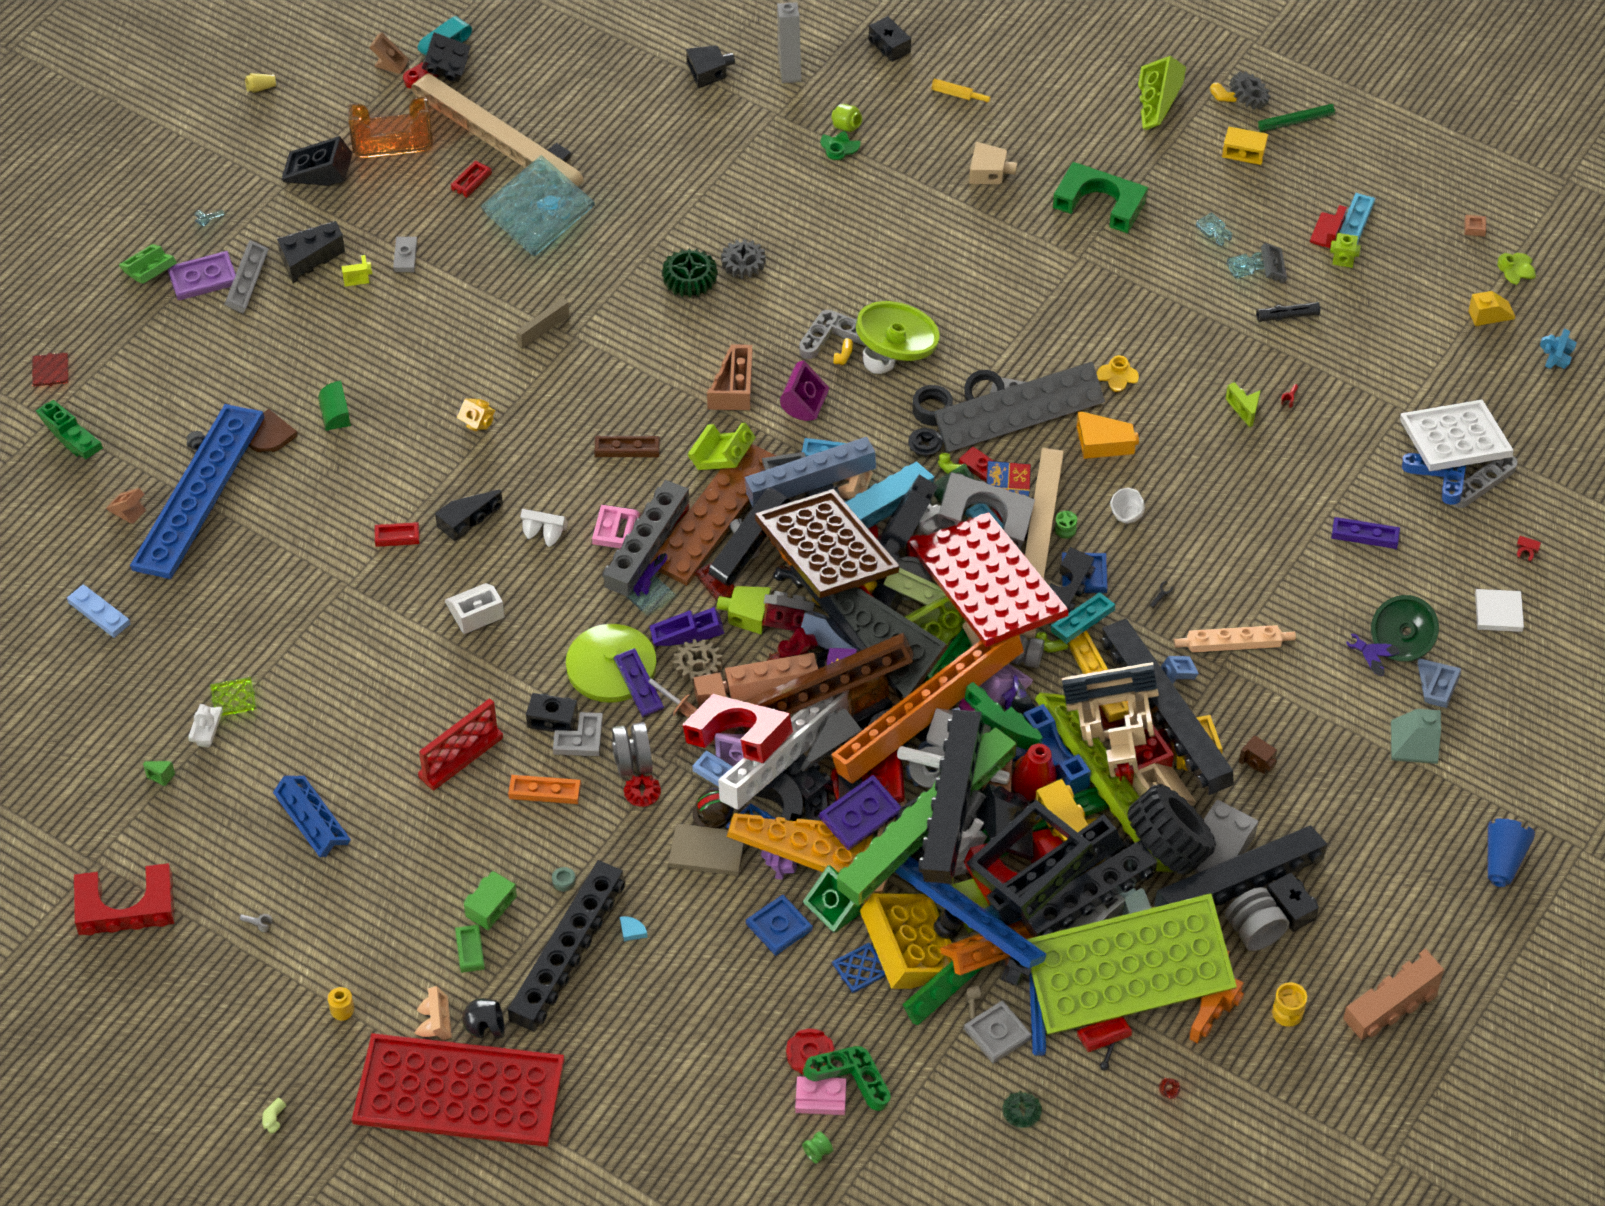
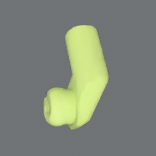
(270, 1115)

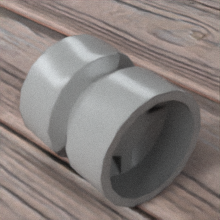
(1032, 652)

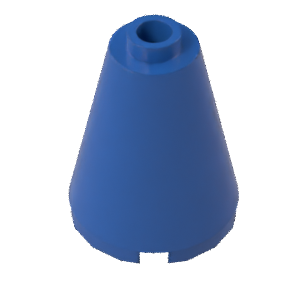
(1506, 849)

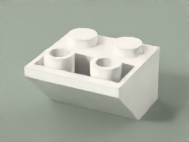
(476, 607)

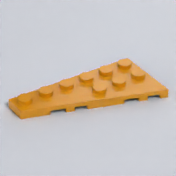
(799, 840)

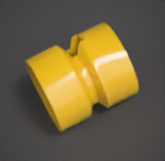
(1289, 1004)

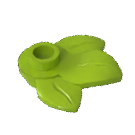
(1516, 267)

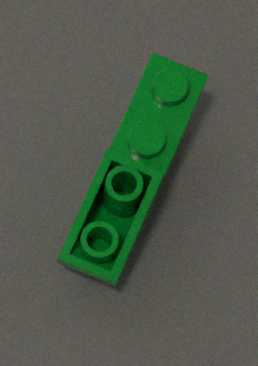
(68, 430)
(1008, 722)

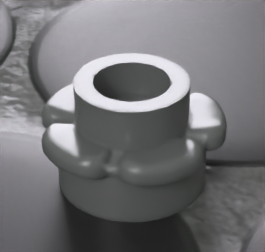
(195, 439)

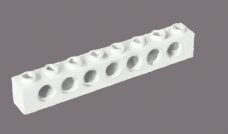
(750, 777)

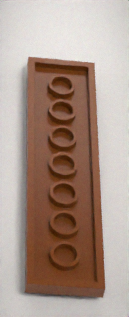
(710, 518)

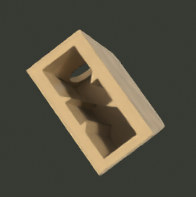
(989, 165)

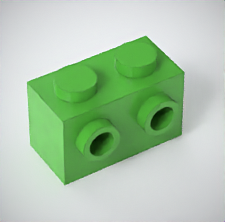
(490, 900)

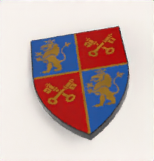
(1010, 476)

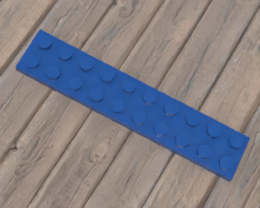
(197, 491)

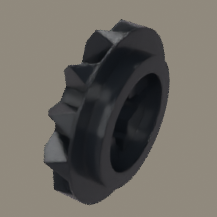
(928, 436)

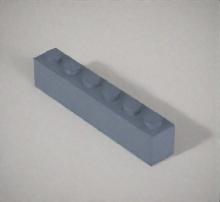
(813, 470)

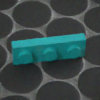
(1083, 617)

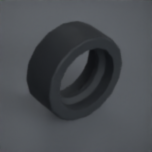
(982, 375)
(930, 392)

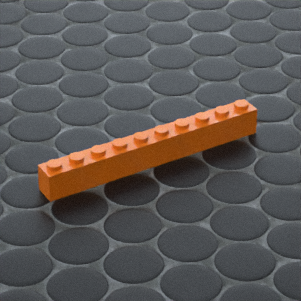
(918, 708)

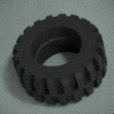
(1171, 829)

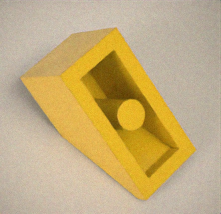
(1489, 308)

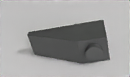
(835, 732)

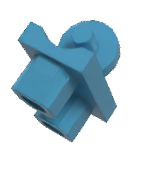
(1555, 348)

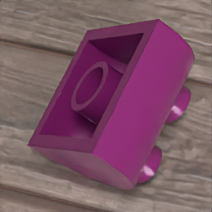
(803, 393)

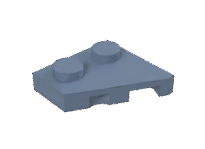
(1438, 681)

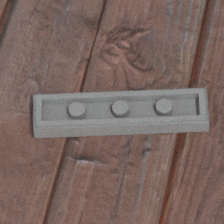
(246, 276)

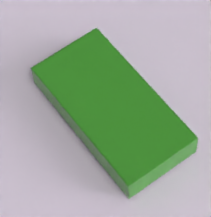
(469, 948)

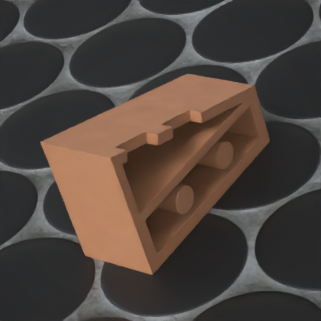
(733, 382)

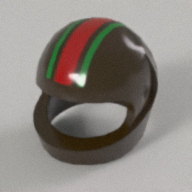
(712, 809)

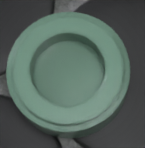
(563, 879)

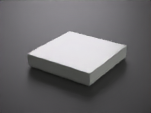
(1499, 610)

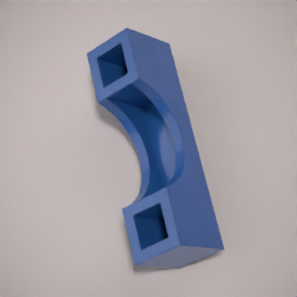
(1067, 766)

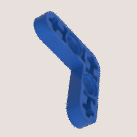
(1414, 464)

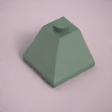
(1416, 736)

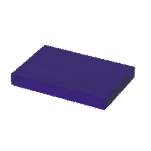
(860, 812)

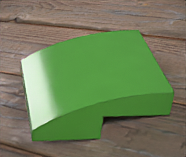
(147, 263)

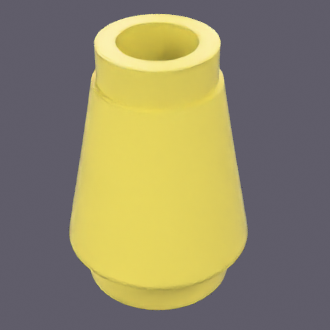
(259, 82)

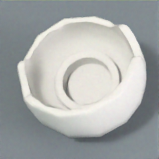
(876, 362)
(1127, 505)

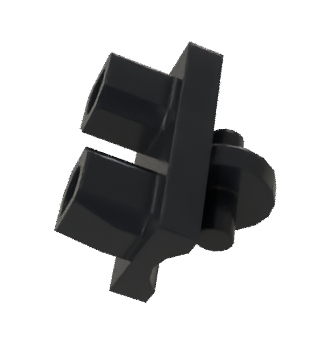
(1013, 971)

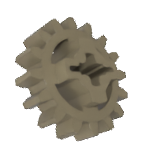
(697, 660)

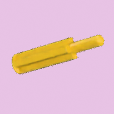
(957, 90)

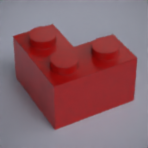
(1152, 752)

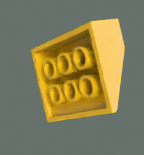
(905, 937)

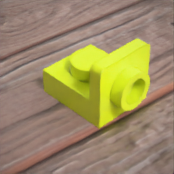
(357, 273)

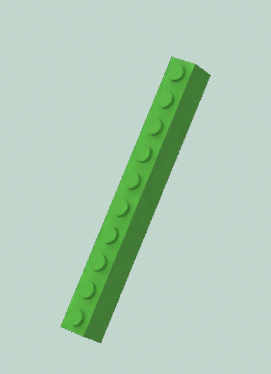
(908, 832)

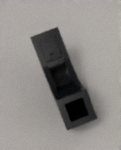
(786, 794)

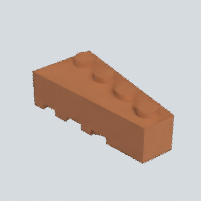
(1395, 996)

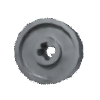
(628, 750)

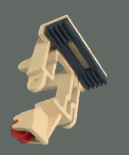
(1111, 686)

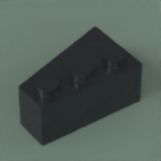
(310, 248)

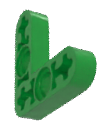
(851, 1065)

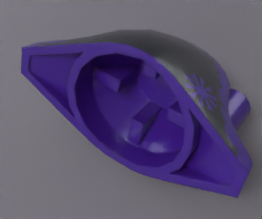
(1018, 698)

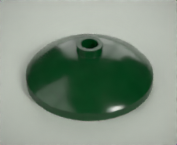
(1403, 613)

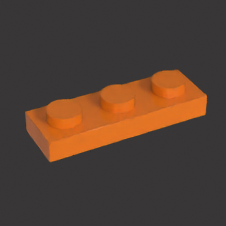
(544, 789)

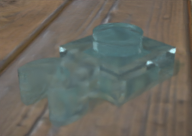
(1212, 226)
(1244, 265)

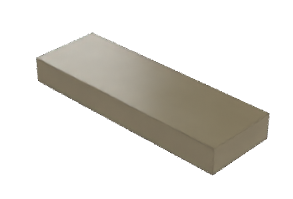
(542, 323)

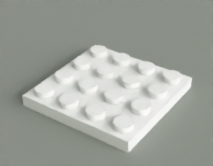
(1456, 435)

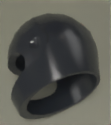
(483, 1014)

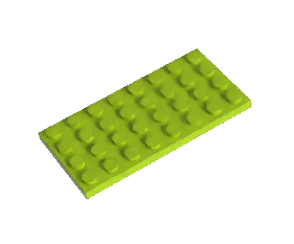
(1131, 964)

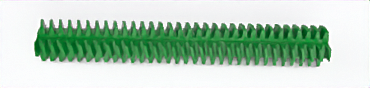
(1295, 117)

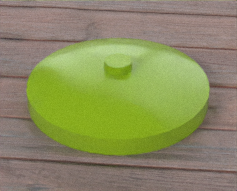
(897, 330)
(592, 663)

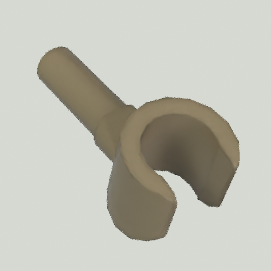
(972, 994)

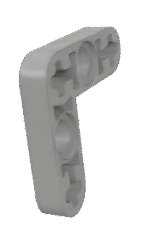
(832, 327)

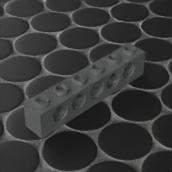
(646, 538)

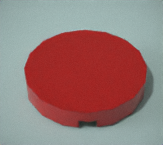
(805, 1045)

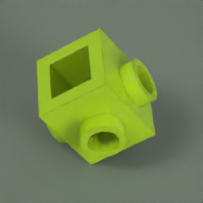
(1345, 250)

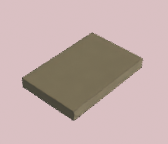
(705, 850)

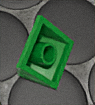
(829, 903)

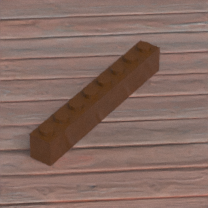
(837, 676)

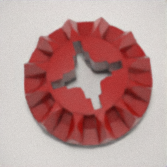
(650, 794)

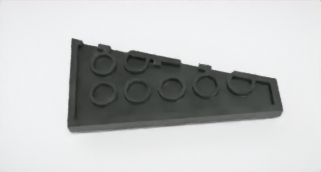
(878, 622)

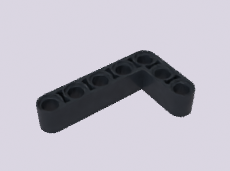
(745, 540)

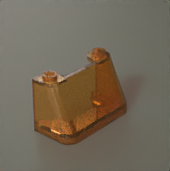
(390, 133)

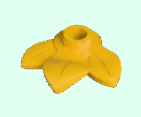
(1118, 373)

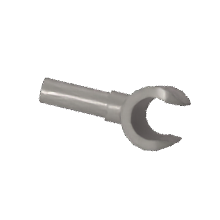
(258, 921)

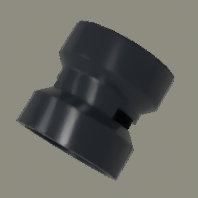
(947, 925)

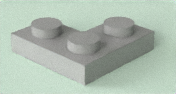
(581, 742)

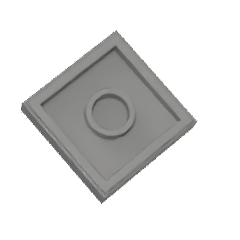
(997, 1031)

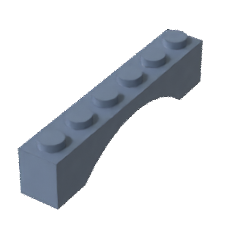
(825, 631)

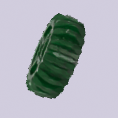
(677, 276)

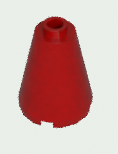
(1034, 771)

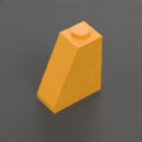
(1105, 436)

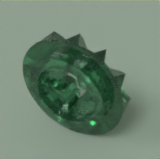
(1014, 1116)

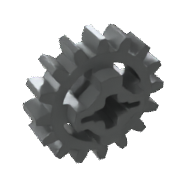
(1249, 90)
(753, 259)

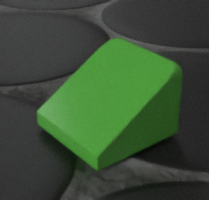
(159, 771)

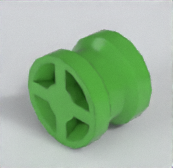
(1070, 520)
(817, 1147)

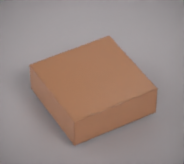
(1475, 225)

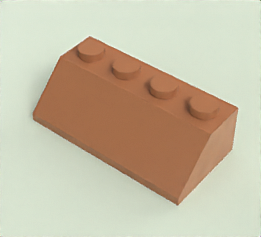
(759, 677)

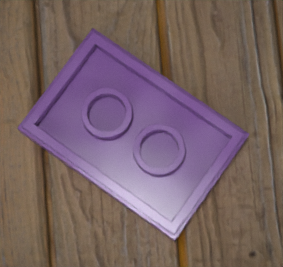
(202, 275)

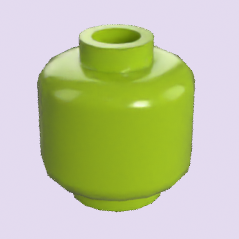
(846, 117)

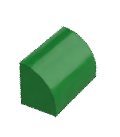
(334, 406)

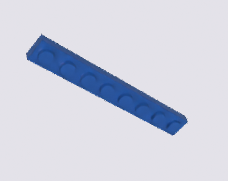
(974, 916)

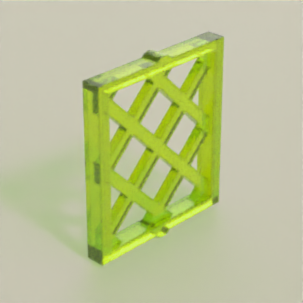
(216, 686)

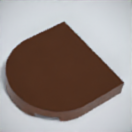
(272, 434)

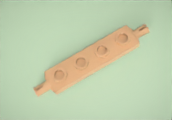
(1234, 638)

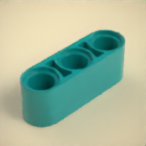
(452, 28)

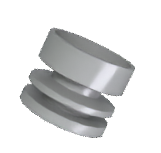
(1257, 919)

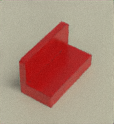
(1328, 227)

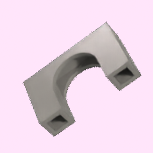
(964, 491)

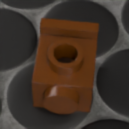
(1258, 755)

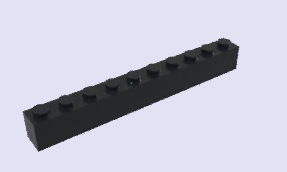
(1171, 711)

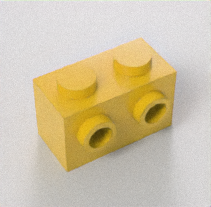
(1248, 145)

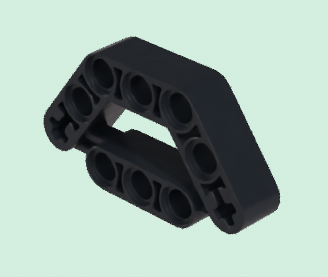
(907, 516)

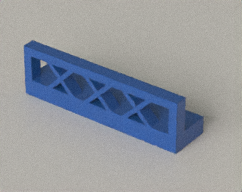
(307, 815)

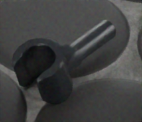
(1162, 593)

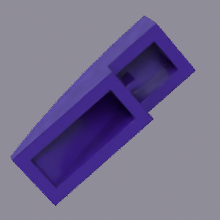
(687, 627)

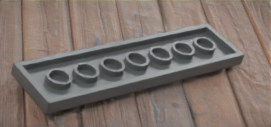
(1019, 406)

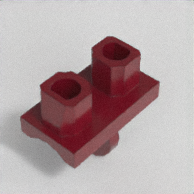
(782, 617)
(797, 644)

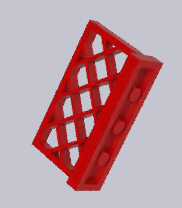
(458, 755)

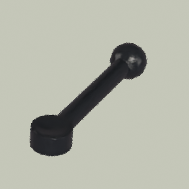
(1104, 1064)

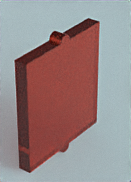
(50, 369)

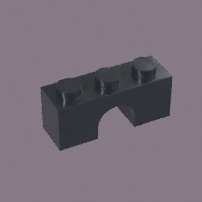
(1077, 568)

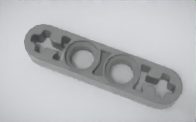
(1487, 483)

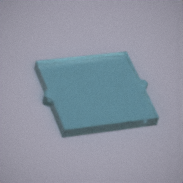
(656, 597)

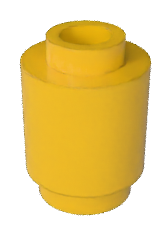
(341, 1003)

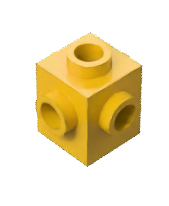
(476, 414)

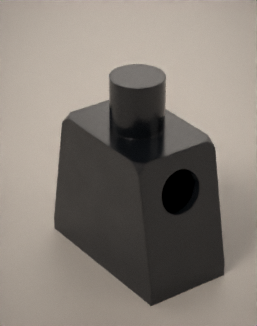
(708, 64)

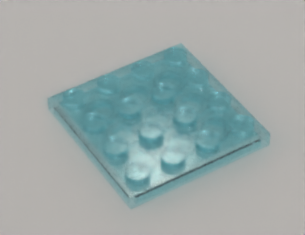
(537, 205)

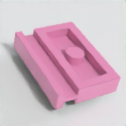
(821, 1096)

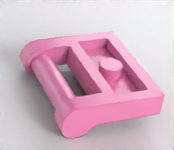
(609, 523)

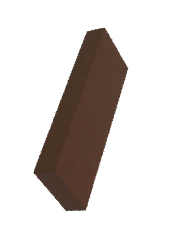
(627, 446)

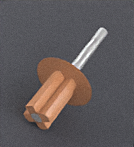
(683, 706)

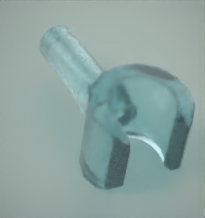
(203, 219)

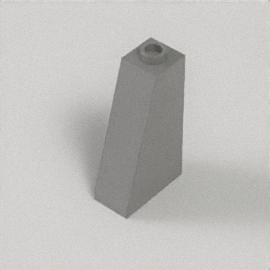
(789, 42)

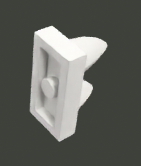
(552, 525)

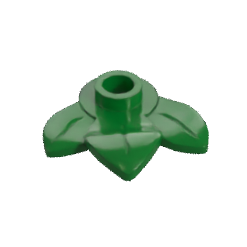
(839, 145)

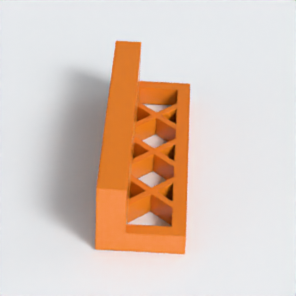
(977, 951)

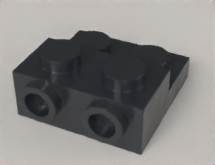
(446, 57)

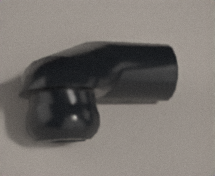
(785, 572)

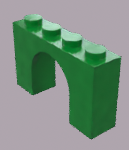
(1084, 180)

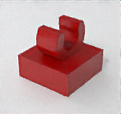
(1529, 545)

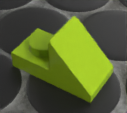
(1244, 405)

